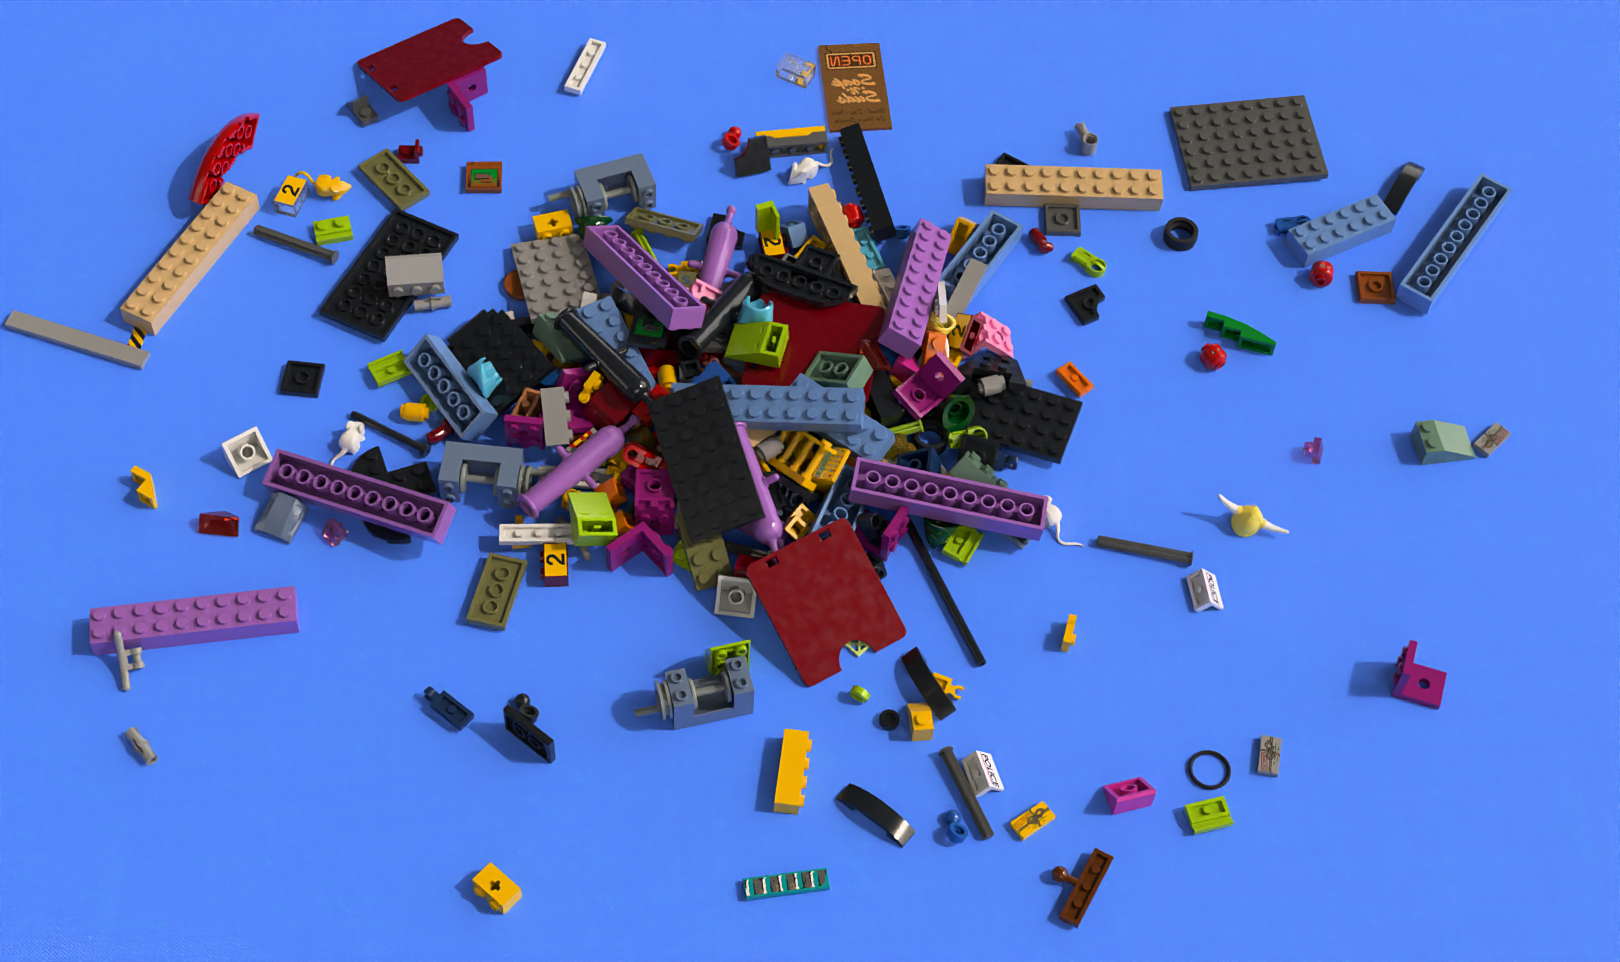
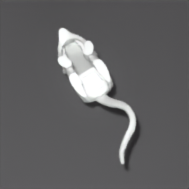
(806, 169)
(350, 439)
(1052, 518)

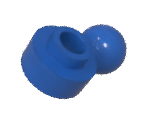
(903, 231)
(956, 832)

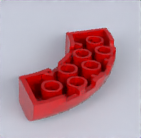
(221, 154)

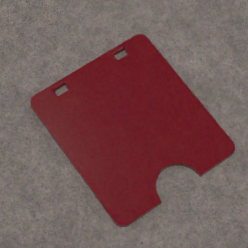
(428, 60)
(815, 330)
(823, 599)

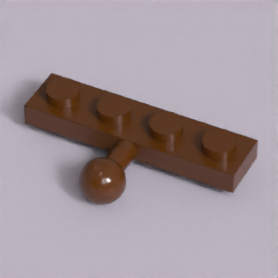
(1084, 887)

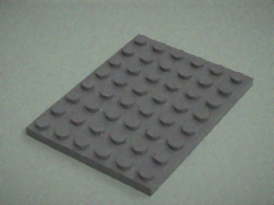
(1248, 143)

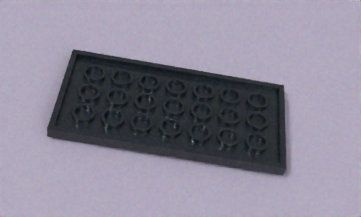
(363, 295)
(1022, 421)
(706, 460)

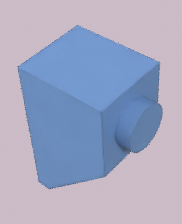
(795, 234)

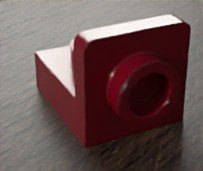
(410, 153)

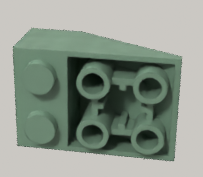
(971, 468)

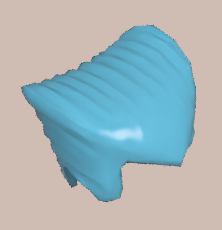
(755, 311)
(484, 376)

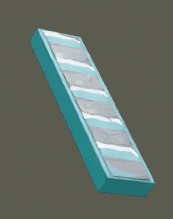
(786, 884)

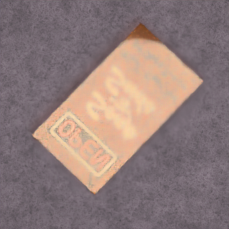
(854, 86)

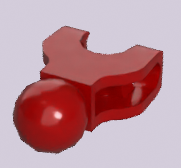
(645, 457)

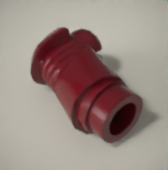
(1040, 241)
(707, 358)
(440, 432)

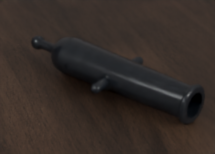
(719, 315)
(604, 357)

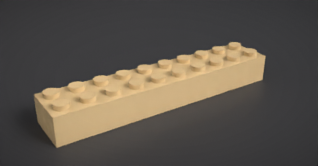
(1073, 186)
(835, 232)
(190, 258)

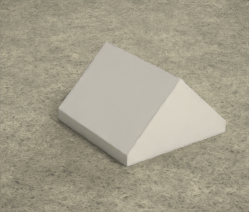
(246, 452)
(735, 597)

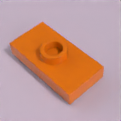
(1074, 379)

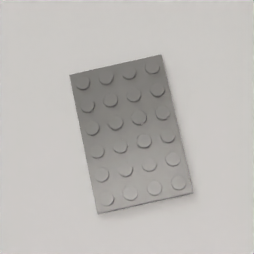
(554, 273)

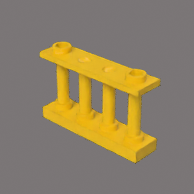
(793, 470)

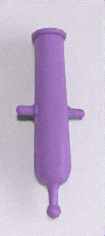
(718, 253)
(575, 467)
(770, 528)

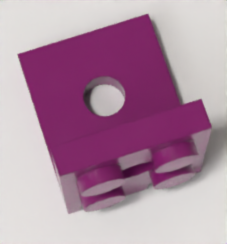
(461, 94)
(573, 382)
(929, 385)
(524, 431)
(655, 505)
(895, 530)
(635, 541)
(1410, 674)

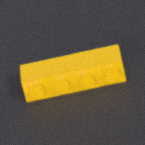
(791, 771)

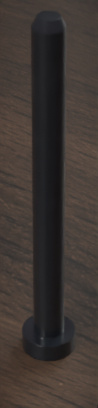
(423, 448)

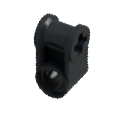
(873, 527)

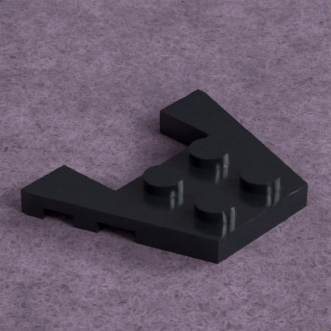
(989, 365)

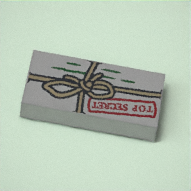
(1491, 439)
(1269, 755)

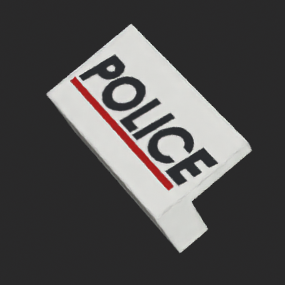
(1204, 590)
(981, 773)

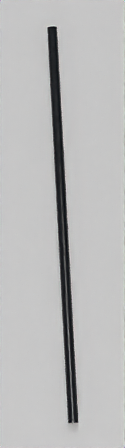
(945, 594)

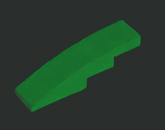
(1247, 337)

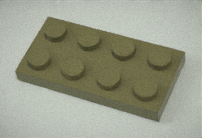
(394, 180)
(665, 224)
(705, 558)
(496, 591)

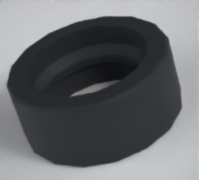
(1180, 244)
(934, 426)

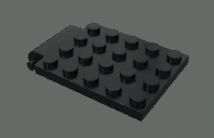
(509, 351)

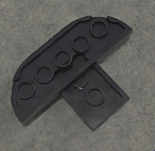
(806, 279)
(413, 477)

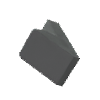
(362, 110)

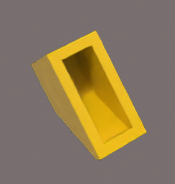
(961, 233)
(920, 721)

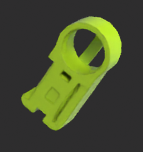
(1086, 260)
(955, 438)

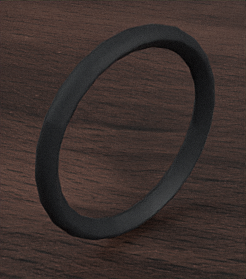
(1210, 787)

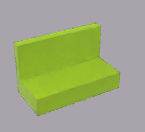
(767, 218)

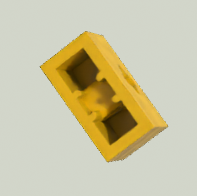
(552, 224)
(492, 878)

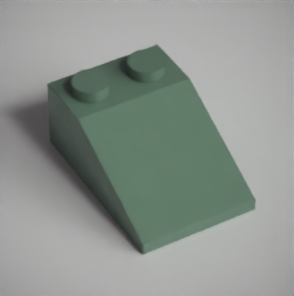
(555, 340)
(839, 370)
(1441, 442)

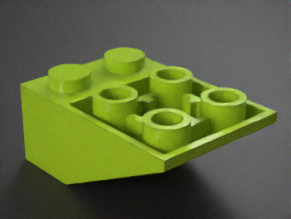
(759, 343)
(591, 519)
(716, 656)

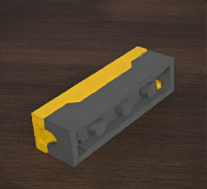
(796, 141)

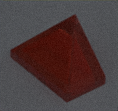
(874, 355)
(219, 523)

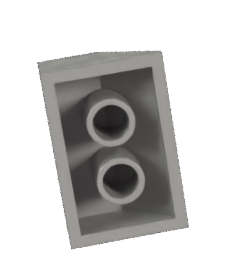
(415, 274)
(556, 417)

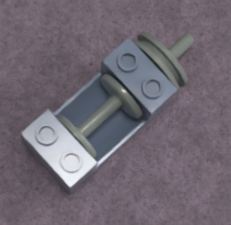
(607, 181)
(485, 465)
(703, 699)

